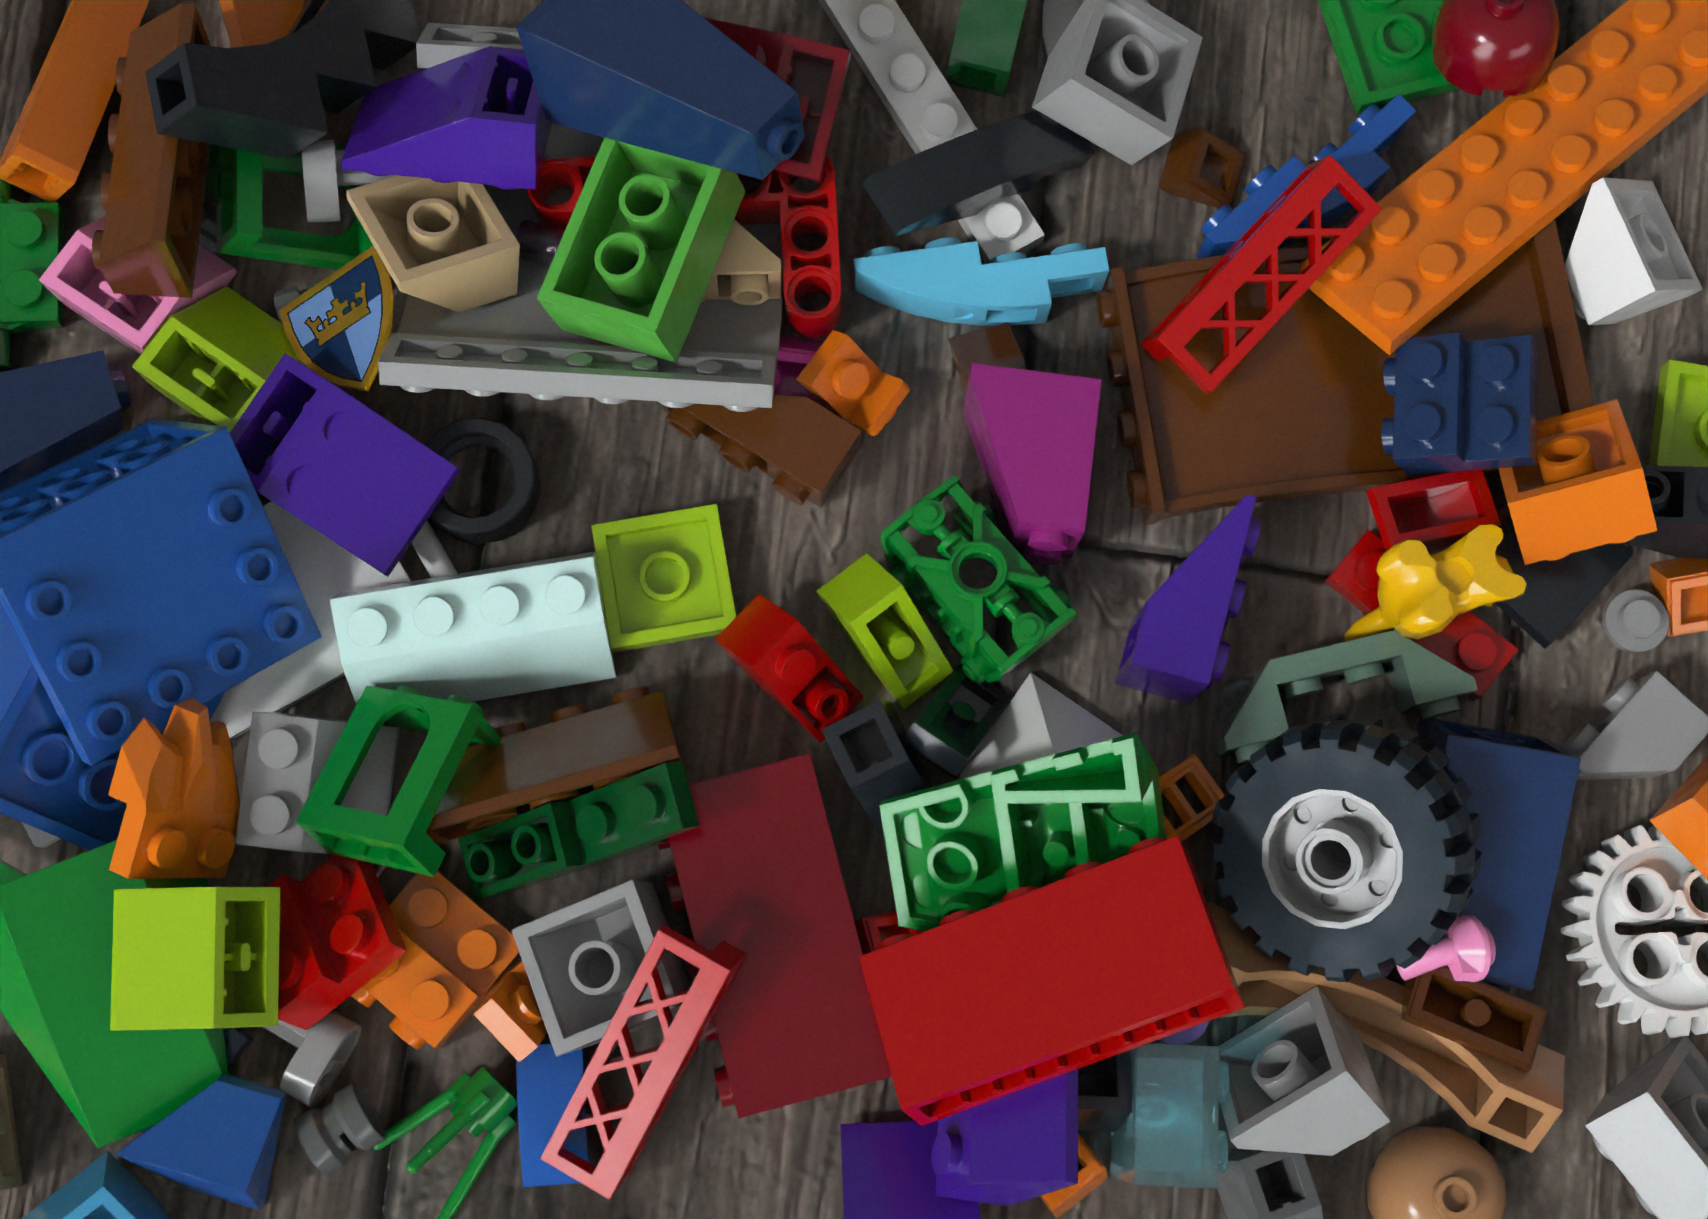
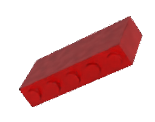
(1049, 981)

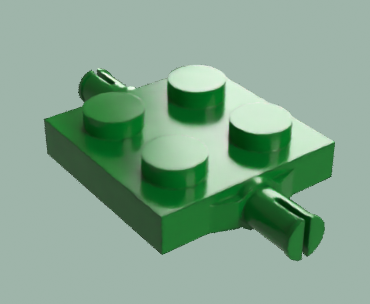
(28, 245)

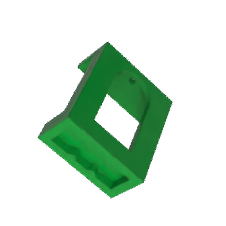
(240, 216)
(400, 836)

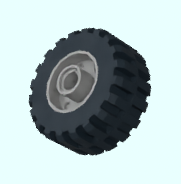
(1346, 847)

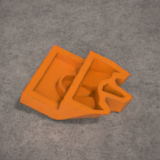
(177, 798)

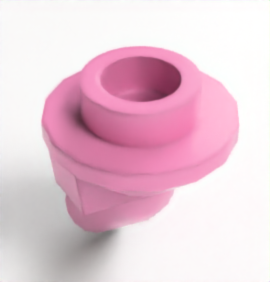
(1465, 948)

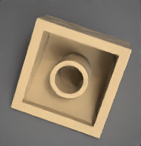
(440, 240)

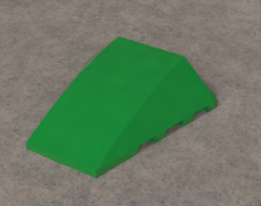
(1018, 827)
(59, 1001)

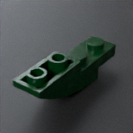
(579, 832)

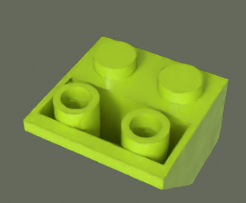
(215, 356)
(195, 958)

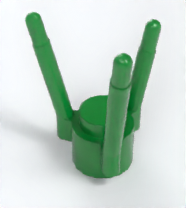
(480, 1106)

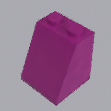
(1035, 453)

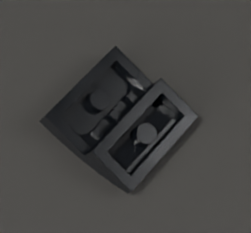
(1556, 588)

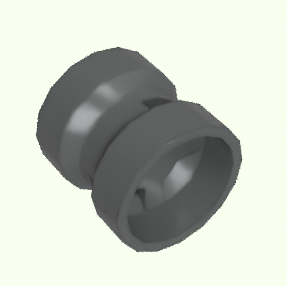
(340, 1128)

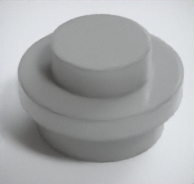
(1635, 621)

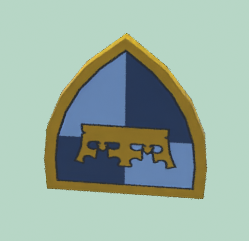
(344, 322)

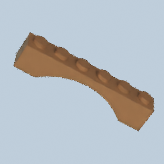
(1479, 1088)

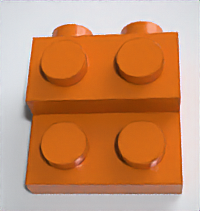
(449, 961)

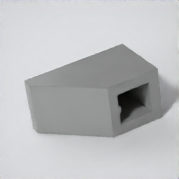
(1642, 733)

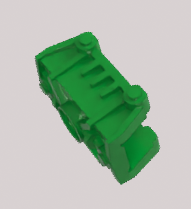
(958, 608)

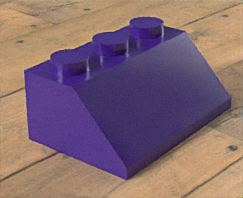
(1011, 1145)

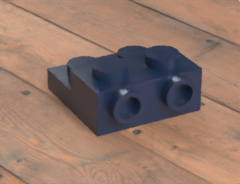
(1462, 403)

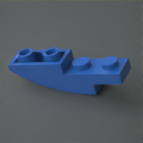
(1358, 156)

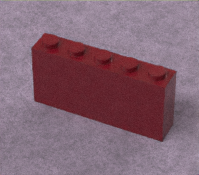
(773, 887)

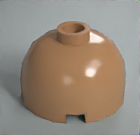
(1435, 1176)

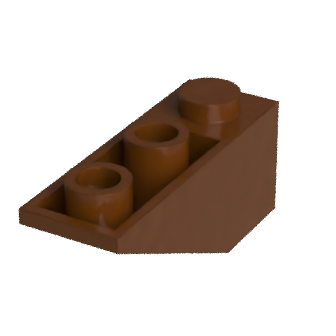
(791, 442)

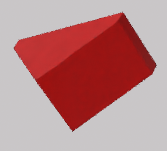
(1433, 508)

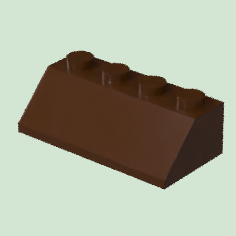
(155, 179)
(556, 761)

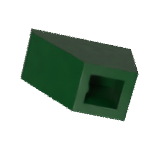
(986, 44)

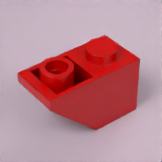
(789, 666)

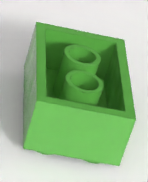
(640, 249)

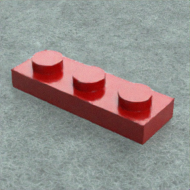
(1463, 643)

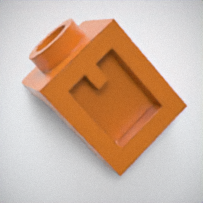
(852, 385)
(513, 1013)

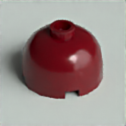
(1495, 43)

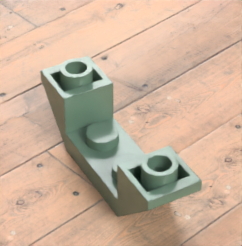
(1415, 674)

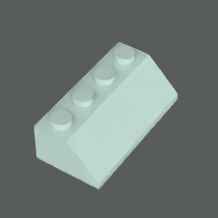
(478, 631)

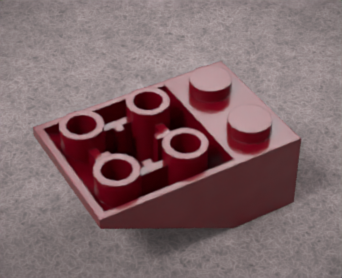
(815, 73)

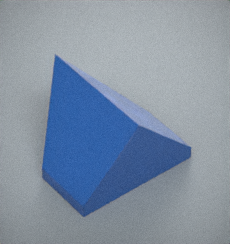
(217, 1142)

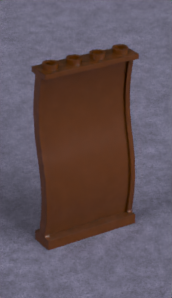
(1312, 392)

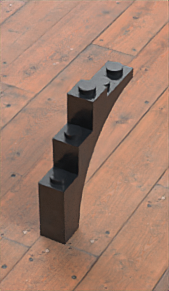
(278, 92)

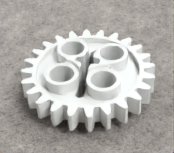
(1674, 988)

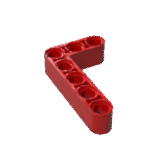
(772, 203)

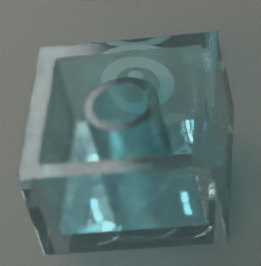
(1174, 1118)

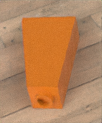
(69, 97)

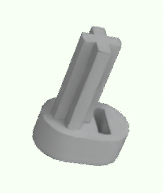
(322, 177)
(319, 1055)

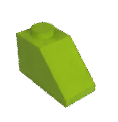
(885, 629)

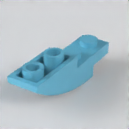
(954, 287)

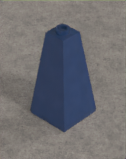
(660, 83)
(57, 413)
(1524, 804)

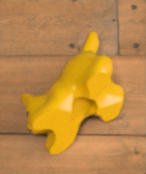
(1427, 591)

